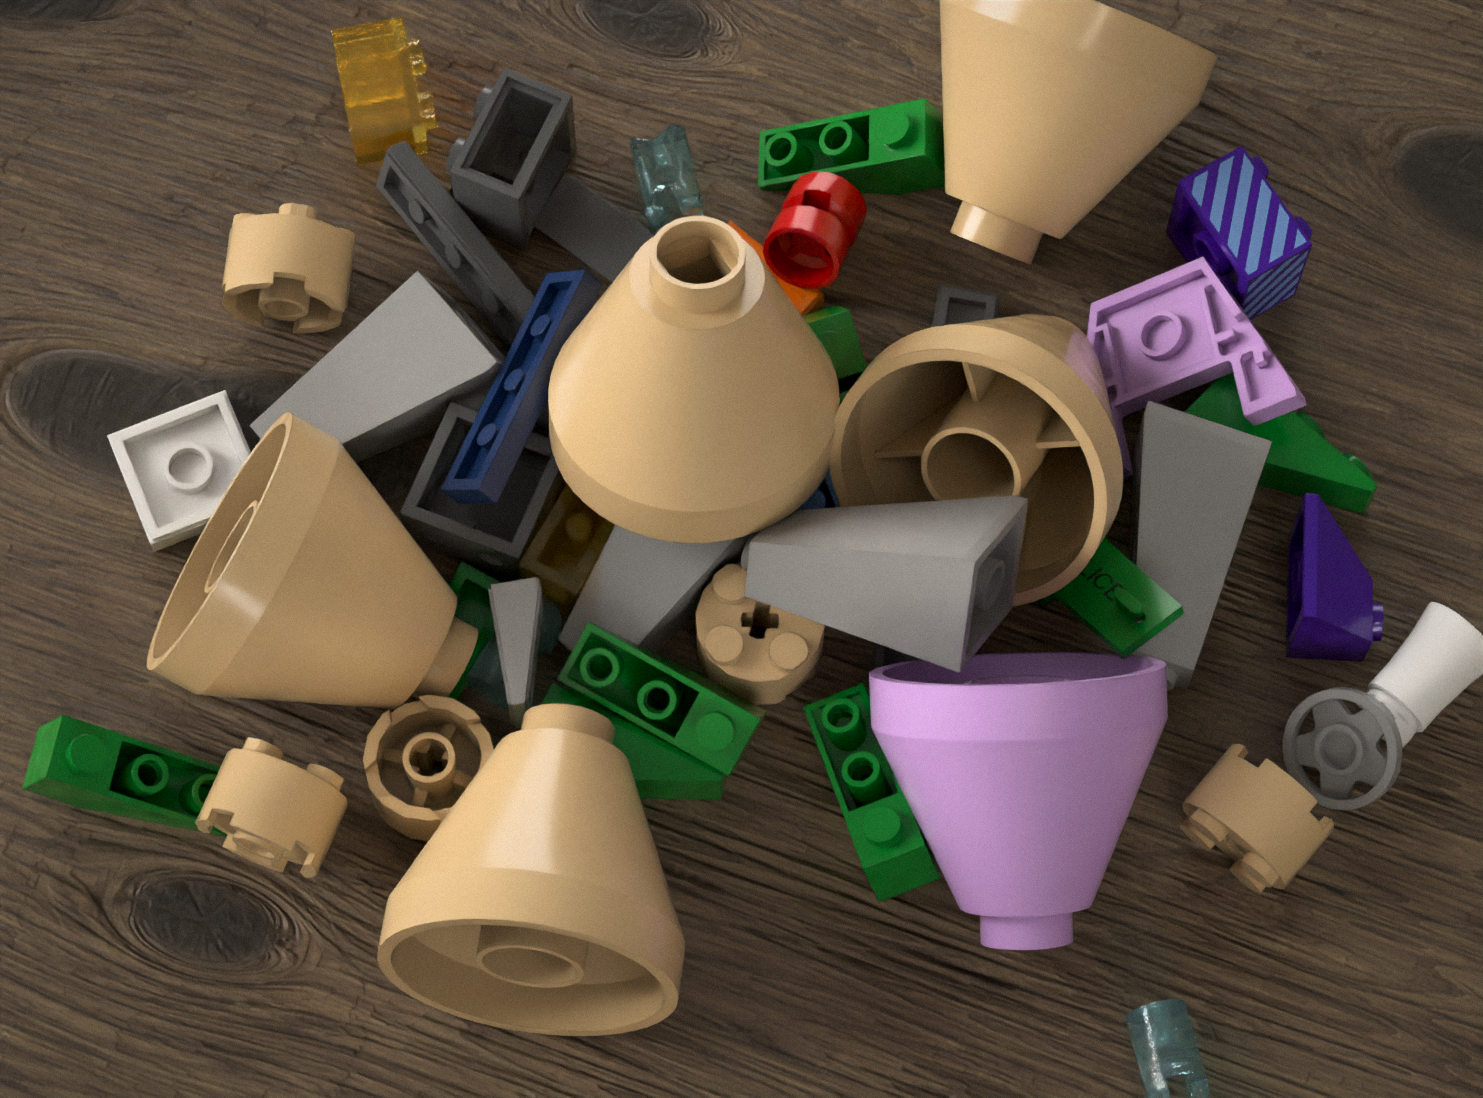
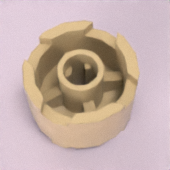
(288, 269)
(749, 666)
(414, 739)
(274, 808)
(1255, 819)

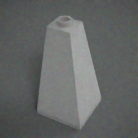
(395, 373)
(1186, 520)
(896, 574)
(647, 587)

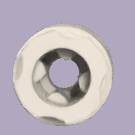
(1429, 669)

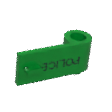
(1113, 597)

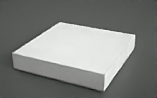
(181, 466)

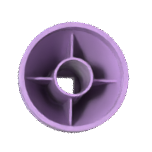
(1021, 776)

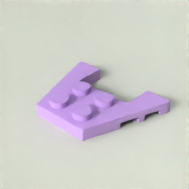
(1179, 336)

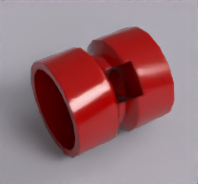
(815, 230)

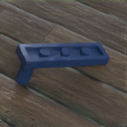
(520, 388)

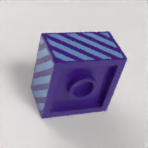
(1241, 230)

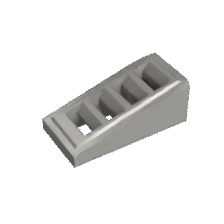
(517, 625)

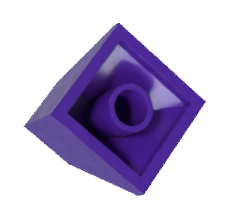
(1327, 591)

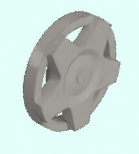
(1343, 747)

